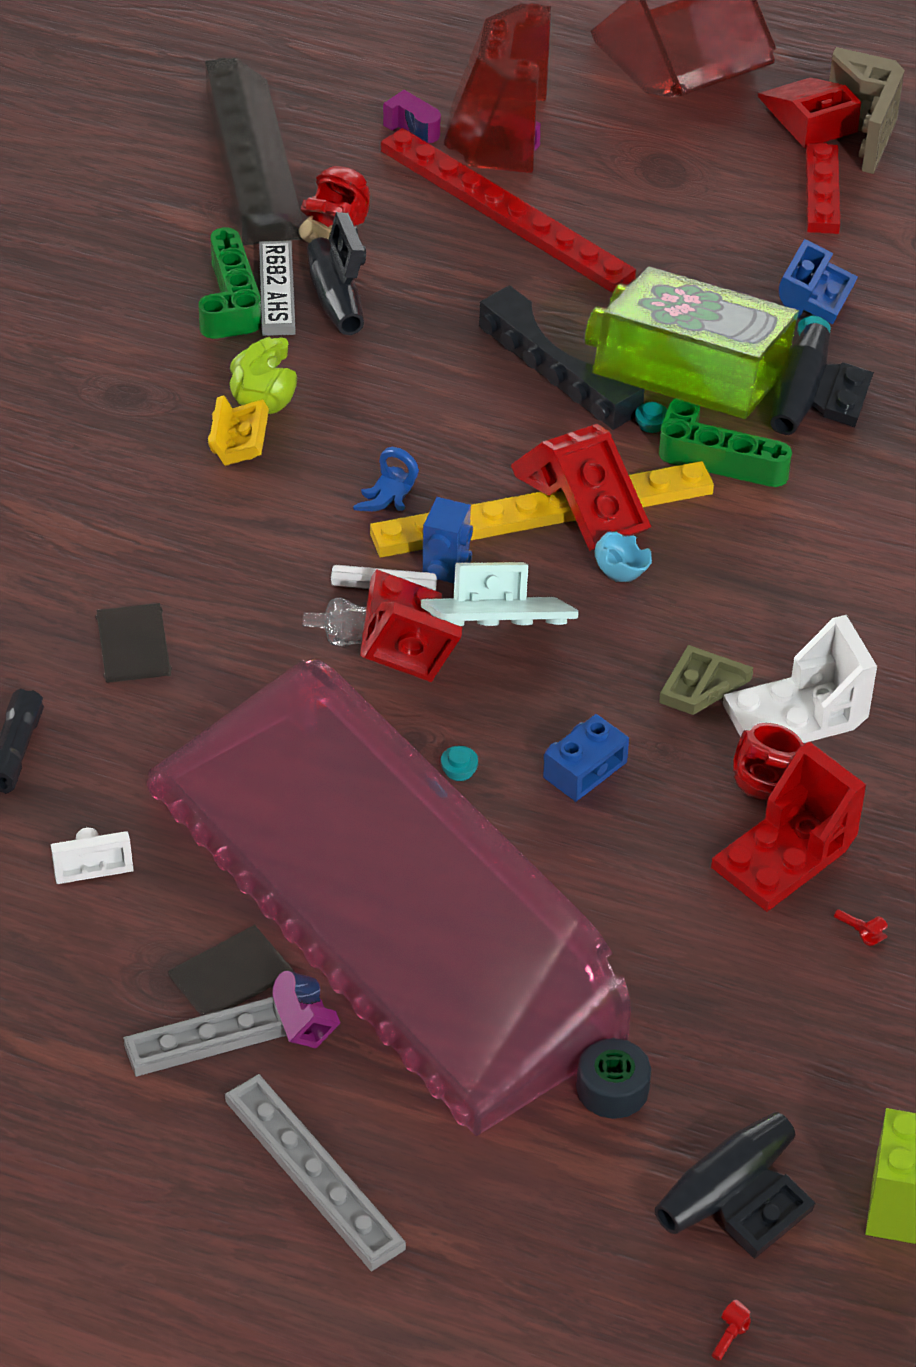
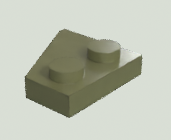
(702, 680)

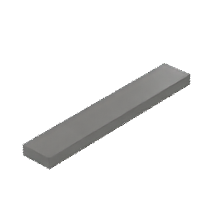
(315, 1172)

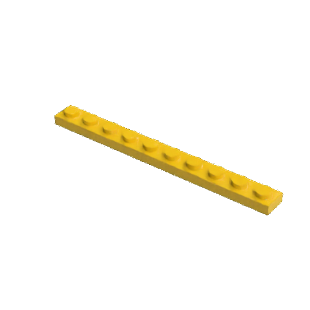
(541, 510)

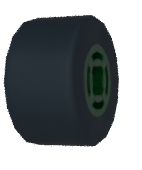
(613, 1078)

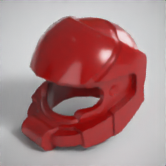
(338, 191)
(763, 758)

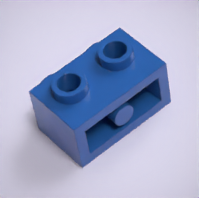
(446, 538)
(585, 757)

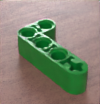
(239, 304)
(721, 450)

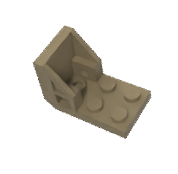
(879, 88)

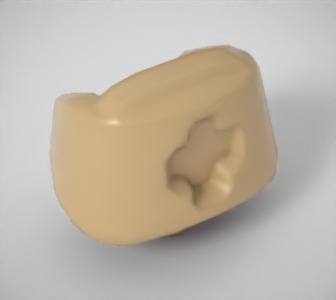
(313, 229)

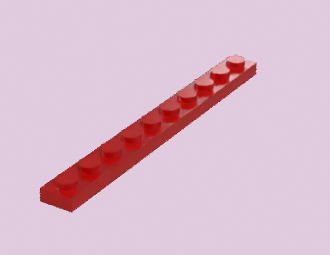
(508, 210)

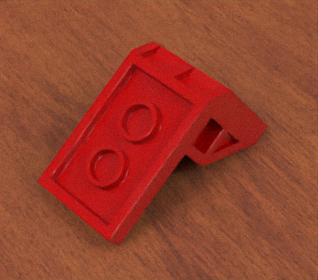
(592, 478)
(402, 632)
(805, 829)

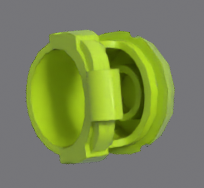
(258, 378)

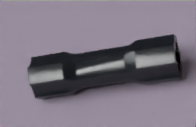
(21, 719)

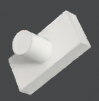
(91, 856)

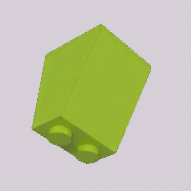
(894, 1180)

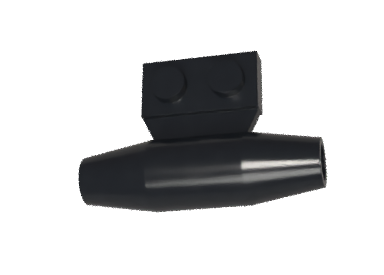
(332, 270)
(809, 381)
(737, 1182)

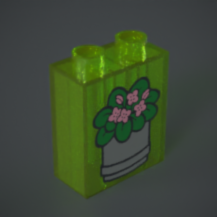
(692, 341)

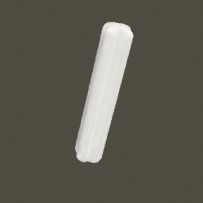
(360, 576)

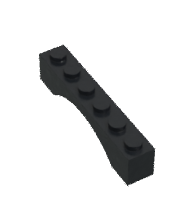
(511, 322)

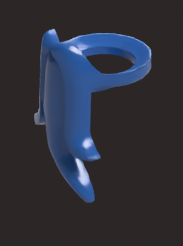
(392, 484)

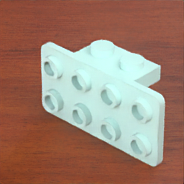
(496, 593)

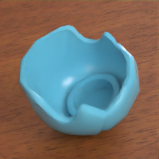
(621, 557)

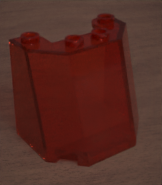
(498, 95)

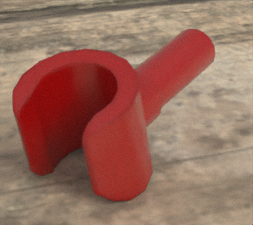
(870, 932)
(739, 1321)

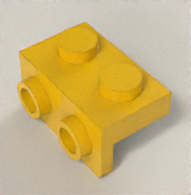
(238, 431)

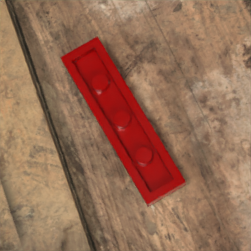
(822, 188)

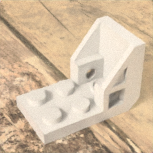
(826, 691)

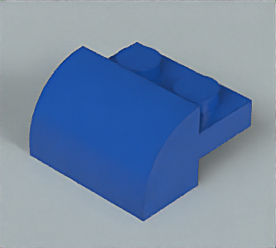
(815, 283)

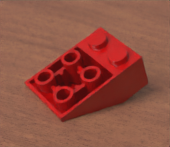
(814, 109)

